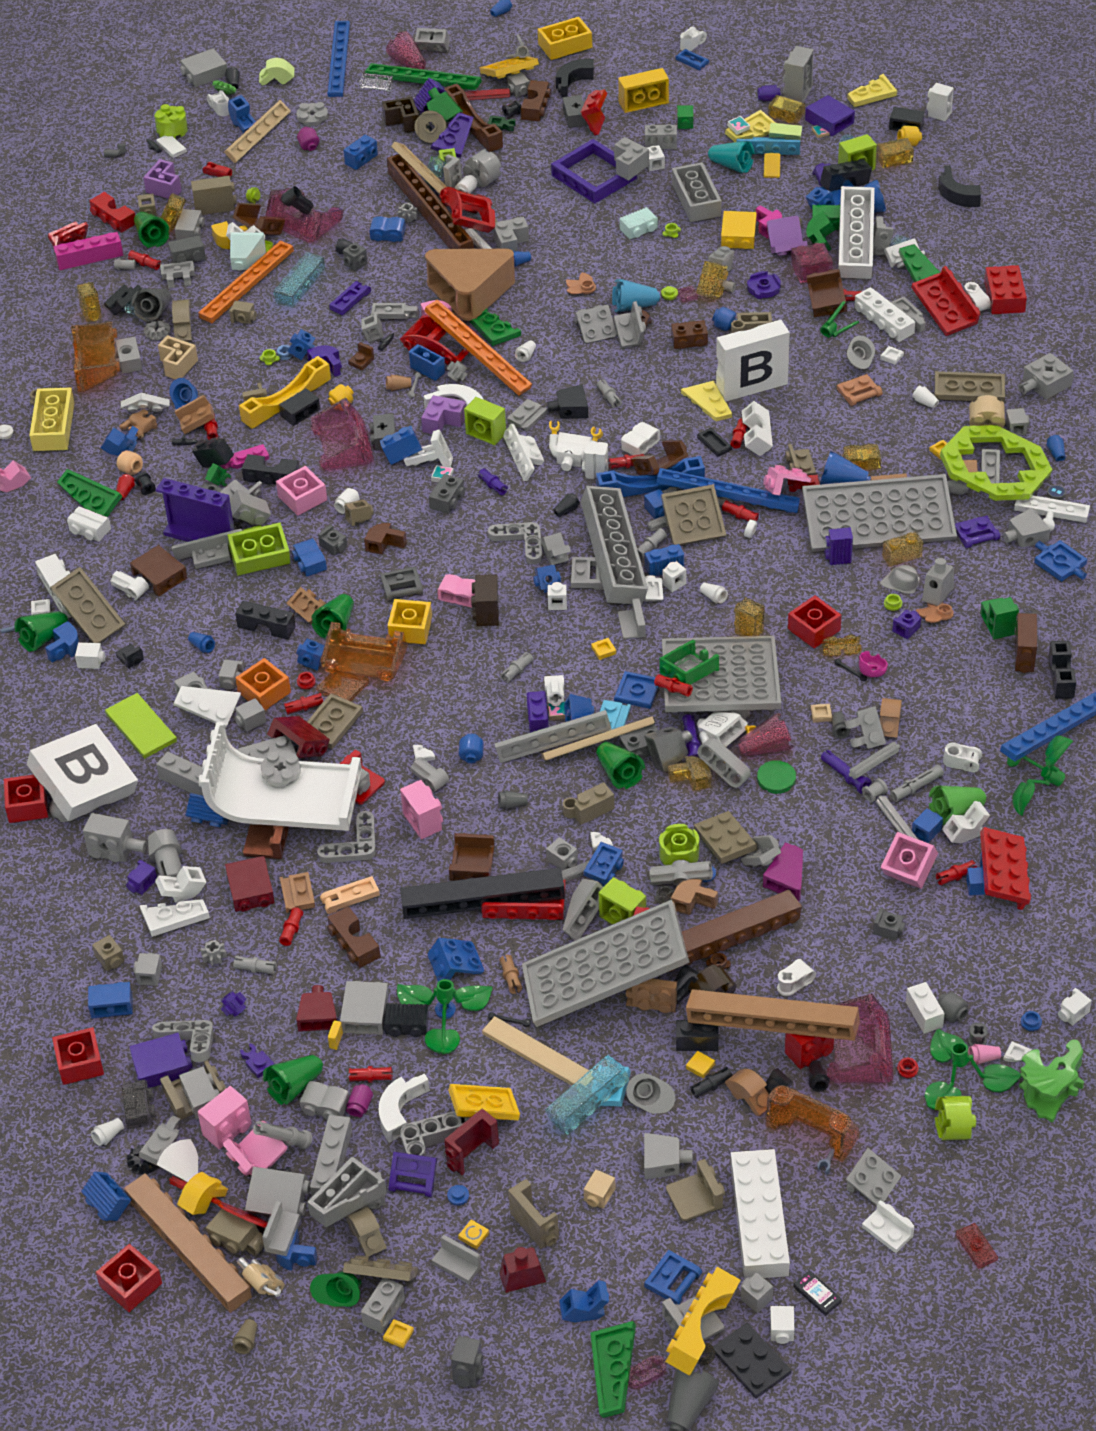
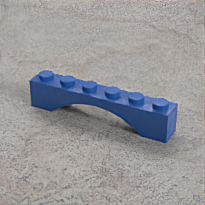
(636, 485)

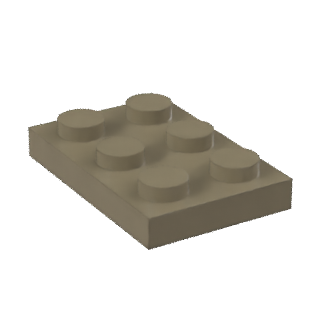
(335, 718)
(725, 837)
(380, 1268)

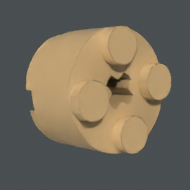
(987, 411)

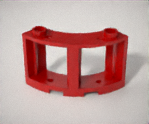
(471, 203)
(418, 333)

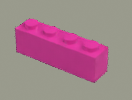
(88, 250)

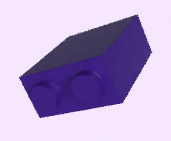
(830, 115)
(160, 1059)

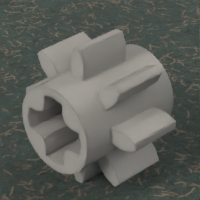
(407, 212)
(457, 371)
(213, 952)

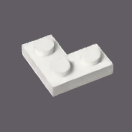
(144, 400)

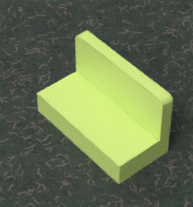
(785, 131)

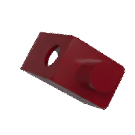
(316, 1010)
(521, 1269)

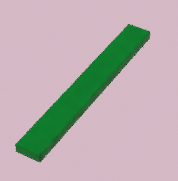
(421, 76)

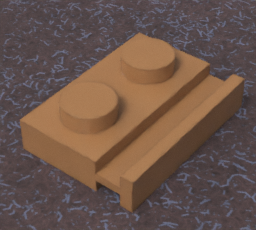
(297, 892)

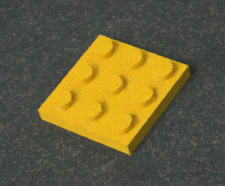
(507, 66)

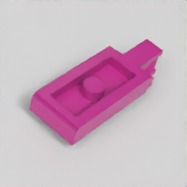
(239, 457)

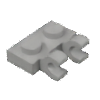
(177, 270)
(870, 727)

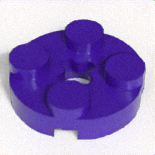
(770, 288)

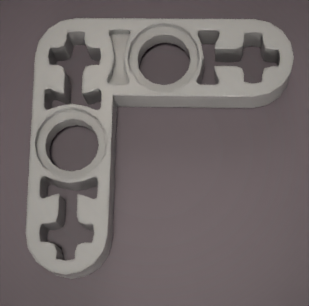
(523, 534)
(361, 844)
(198, 1031)

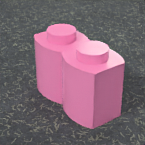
(456, 590)

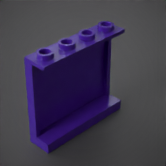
(194, 511)

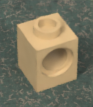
(599, 1189)

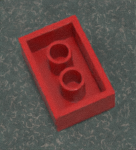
(1005, 289)

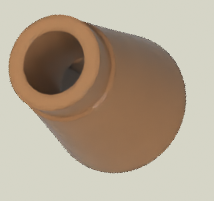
(397, 382)

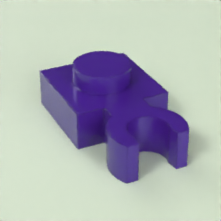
(256, 1061)

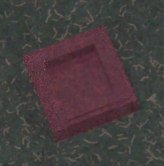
(687, 294)

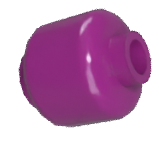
(308, 138)

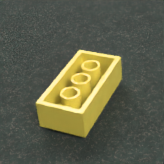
(52, 419)

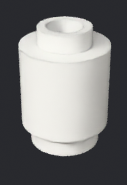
(467, 184)
(347, 496)

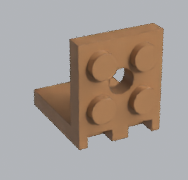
(663, 999)

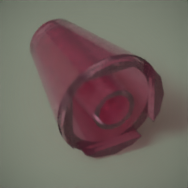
(406, 51)
(766, 738)

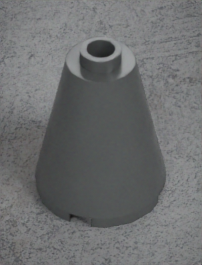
(150, 303)
(689, 1398)

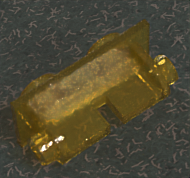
(848, 643)

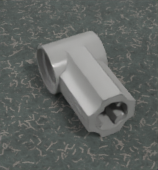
(429, 775)

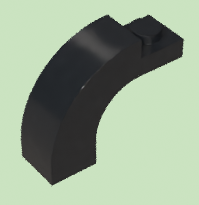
(573, 71)
(958, 193)

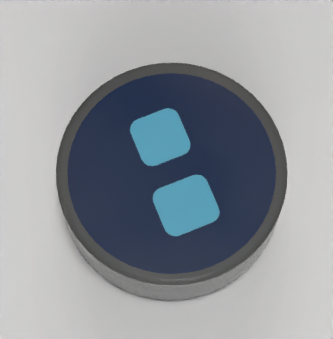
(1056, 492)

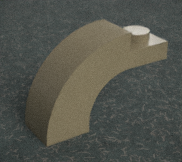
(182, 319)

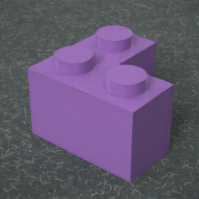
(162, 180)
(441, 412)

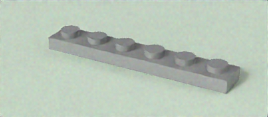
(553, 736)

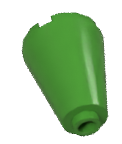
(954, 800)

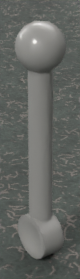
(411, 394)

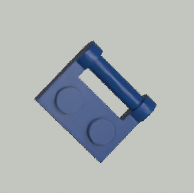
(667, 1273)

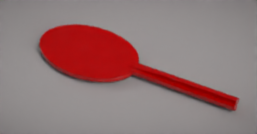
(229, 1208)

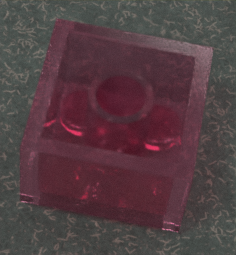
(810, 260)

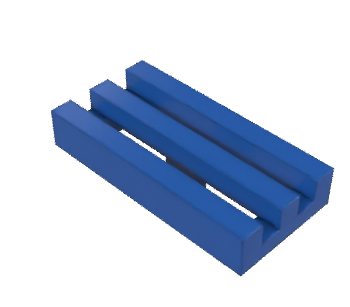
(690, 61)

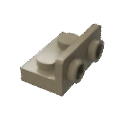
(800, 459)

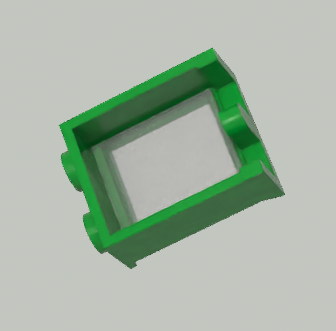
(687, 665)

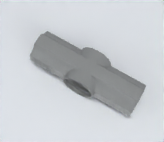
(680, 871)

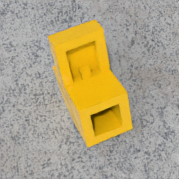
(219, 234)
(199, 1193)

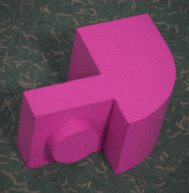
(764, 215)

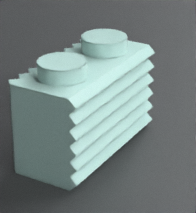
(638, 223)

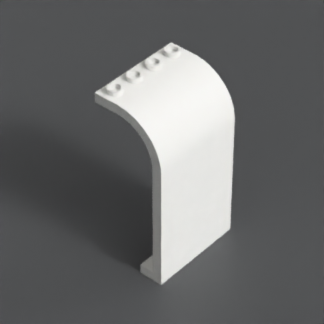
(317, 799)

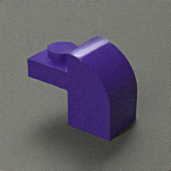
(329, 354)

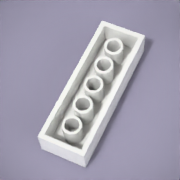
(856, 232)
(759, 1214)

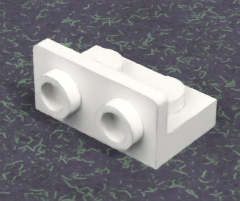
(893, 255)
(889, 1227)

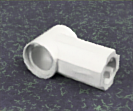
(131, 586)
(555, 689)

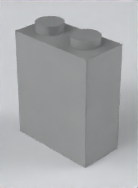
(203, 67)
(364, 1007)
(275, 1185)

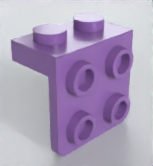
(784, 234)

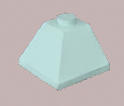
(246, 249)

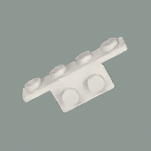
(523, 450)

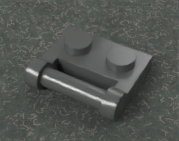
(400, 579)

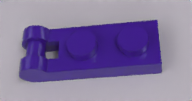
(349, 298)

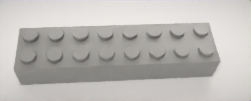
(613, 545)

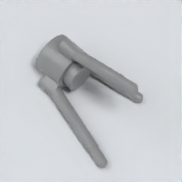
(521, 50)

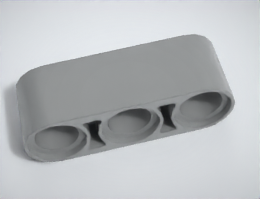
(732, 765)

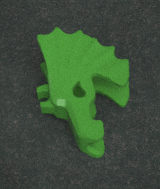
(1048, 1087)

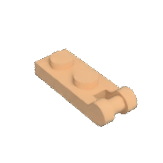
(349, 894)

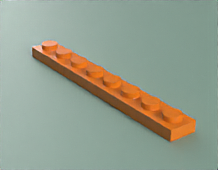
(245, 281)
(478, 347)

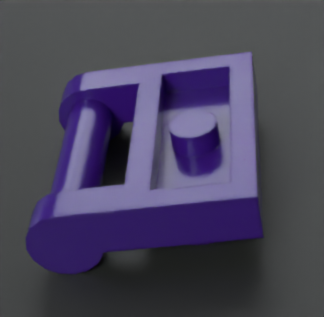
(974, 528)
(413, 1166)

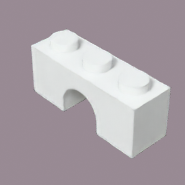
(759, 436)

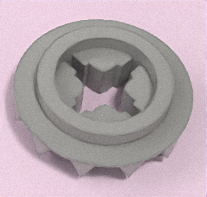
(163, 330)

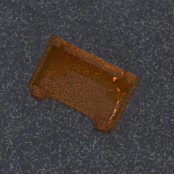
(94, 354)
(363, 654)
(788, 1105)

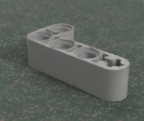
(422, 1135)

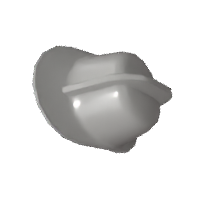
(860, 352)
(902, 579)
(658, 1094)

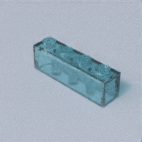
(299, 279)
(587, 1094)

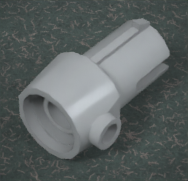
(165, 851)

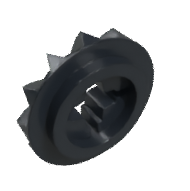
(135, 1165)

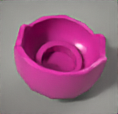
(869, 662)

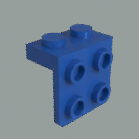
(454, 956)

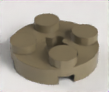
(424, 120)

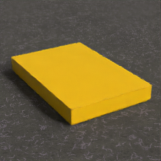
(495, 1100)

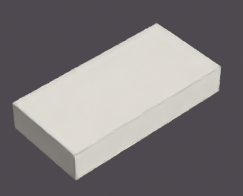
(171, 146)

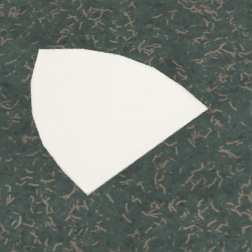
(180, 1159)

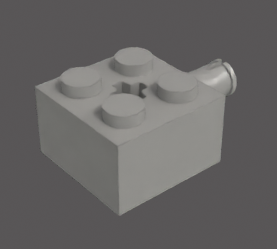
(1046, 376)
(110, 838)

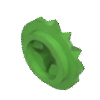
(225, 87)

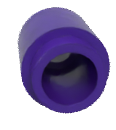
(767, 92)

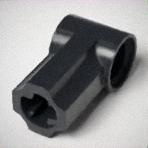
(294, 198)
(683, 980)

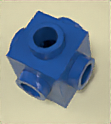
(819, 197)
(300, 344)
(541, 573)
(310, 654)

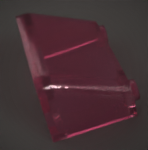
(306, 227)
(342, 437)
(870, 1055)

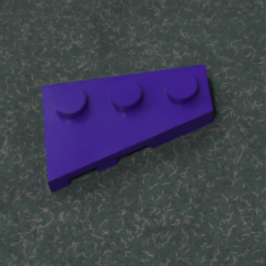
(454, 135)

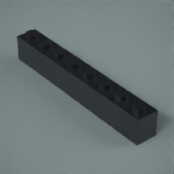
(472, 892)

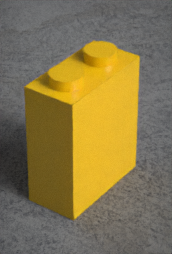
(738, 229)

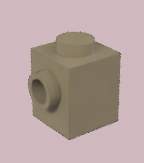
(108, 953)

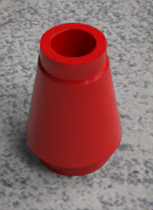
(125, 485)

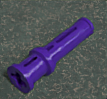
(692, 746)
(843, 769)

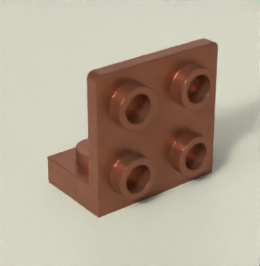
(266, 841)

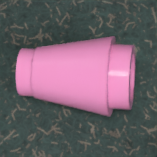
(984, 1053)

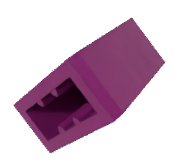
(785, 871)

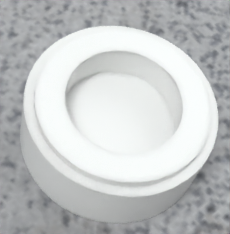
(750, 528)

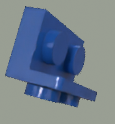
(604, 863)

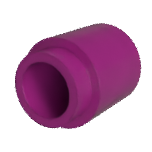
(359, 1100)

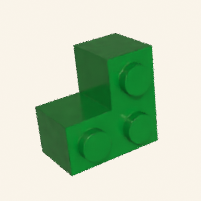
(1000, 616)

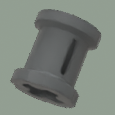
(978, 1034)

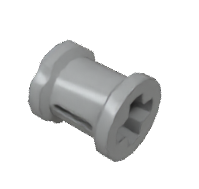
(877, 788)

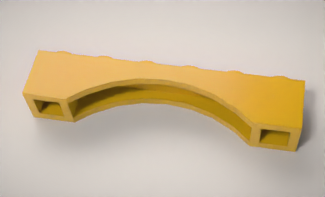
(311, 376)
(690, 1344)

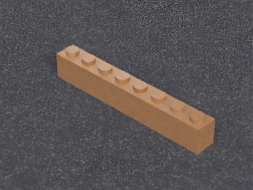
(773, 1014)
(188, 1242)

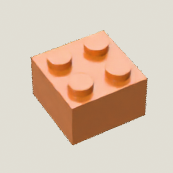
(264, 683)

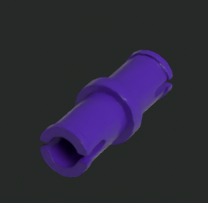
(493, 481)

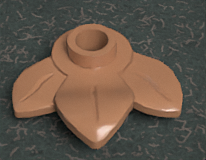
(583, 285)
(936, 613)

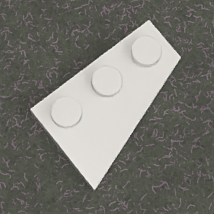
(207, 703)
(167, 918)

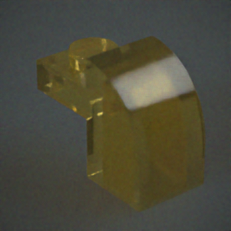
(693, 770)

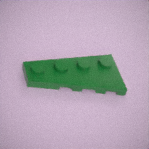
(494, 329)

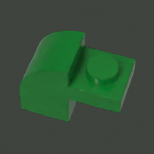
(819, 228)

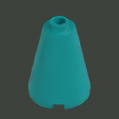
(733, 155)

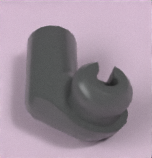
(115, 152)

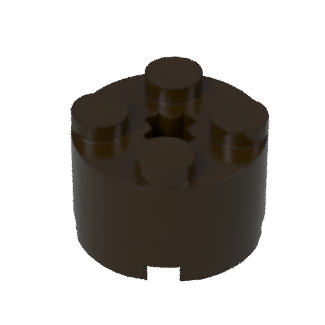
(714, 980)

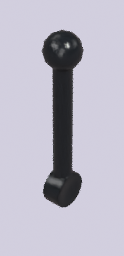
(838, 662)
(526, 1022)

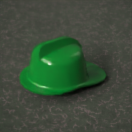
(336, 1289)

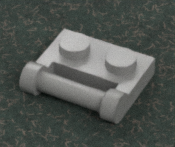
(581, 573)

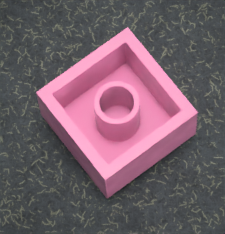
(301, 490)
(421, 809)
(909, 860)
(224, 1117)

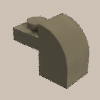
(366, 1228)

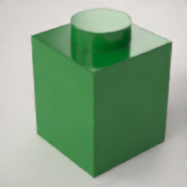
(685, 116)

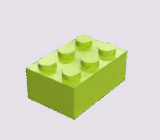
(258, 549)

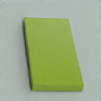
(140, 725)

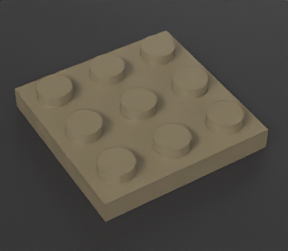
(693, 515)

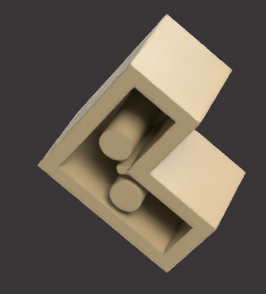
(177, 356)

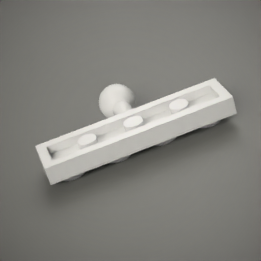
(1054, 508)

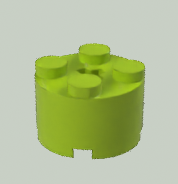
(171, 121)
(678, 843)
(954, 1117)

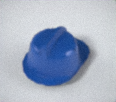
(181, 391)

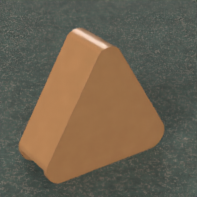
(470, 278)

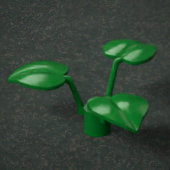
(1050, 773)
(471, 998)
(947, 1047)

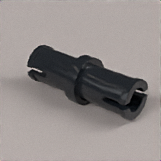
(711, 1082)

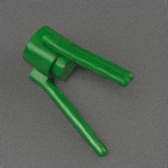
(830, 327)

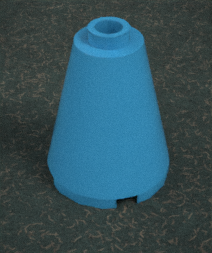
(628, 292)

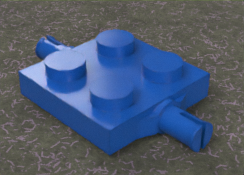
(1060, 560)

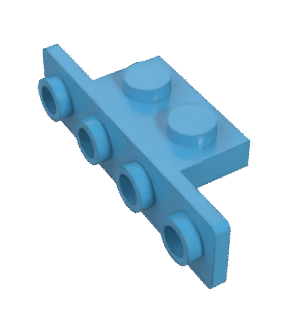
(774, 145)

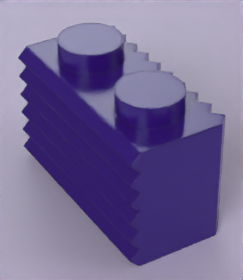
(423, 95)
(839, 546)
(537, 711)

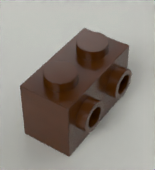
(689, 334)

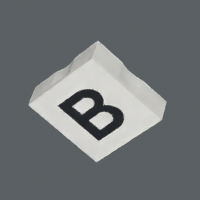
(752, 360)
(82, 772)

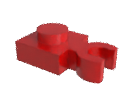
(798, 484)

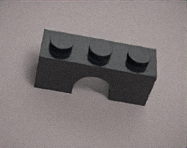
(835, 174)
(255, 469)
(279, 622)
(1060, 665)

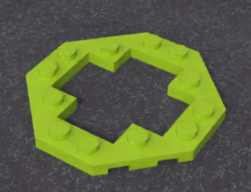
(1029, 479)

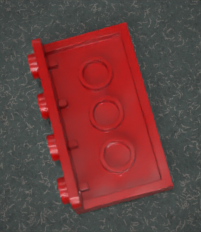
(947, 302)
(1005, 866)
(540, 910)

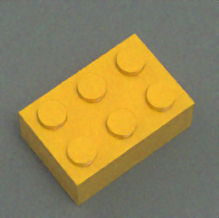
(564, 38)
(643, 90)

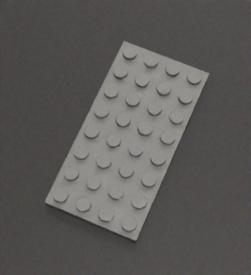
(880, 510)
(604, 963)

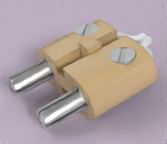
(261, 1277)

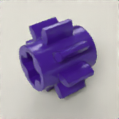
(233, 1003)

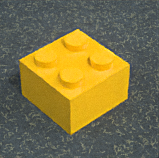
(412, 619)

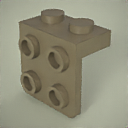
(696, 1193)

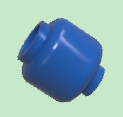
(723, 318)
(471, 748)

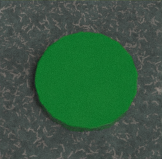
(776, 777)

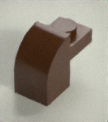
(383, 535)

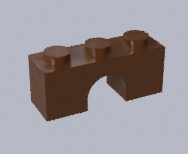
(534, 107)
(360, 949)

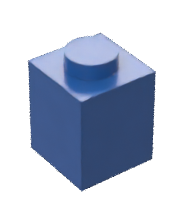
(653, 504)
(927, 825)

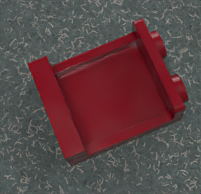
(310, 740)
(249, 884)
(468, 1137)

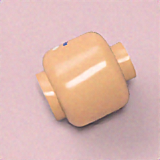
(129, 462)

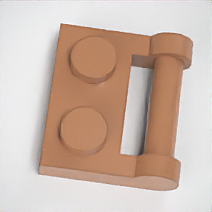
(851, 389)

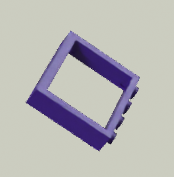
(560, 171)

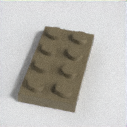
(968, 386)
(87, 606)

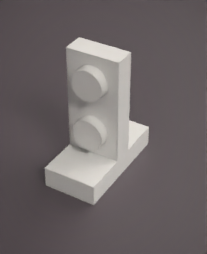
(431, 452)

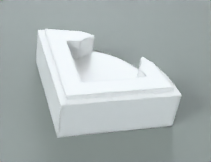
(424, 753)
(596, 838)
(1015, 1052)

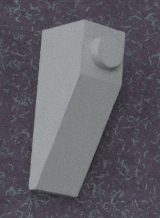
(582, 908)

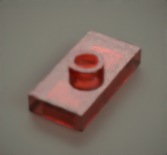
(976, 1245)

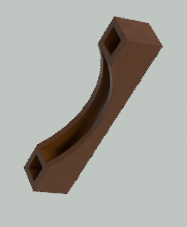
(487, 134)

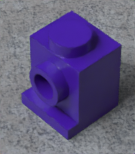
(910, 621)
(141, 878)

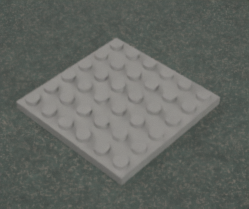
(744, 680)

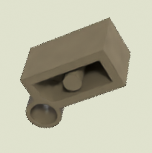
(748, 321)
(589, 804)
(235, 1233)

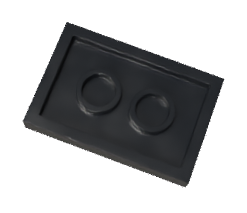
(751, 1360)

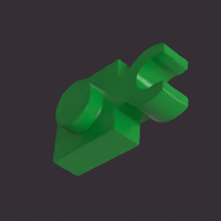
(217, 475)

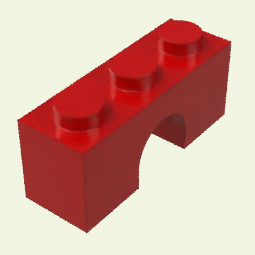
(105, 208)

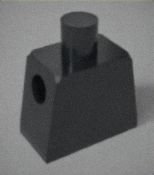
(570, 403)

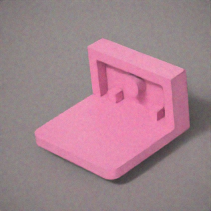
(774, 479)
(255, 1152)

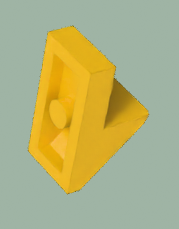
(771, 165)

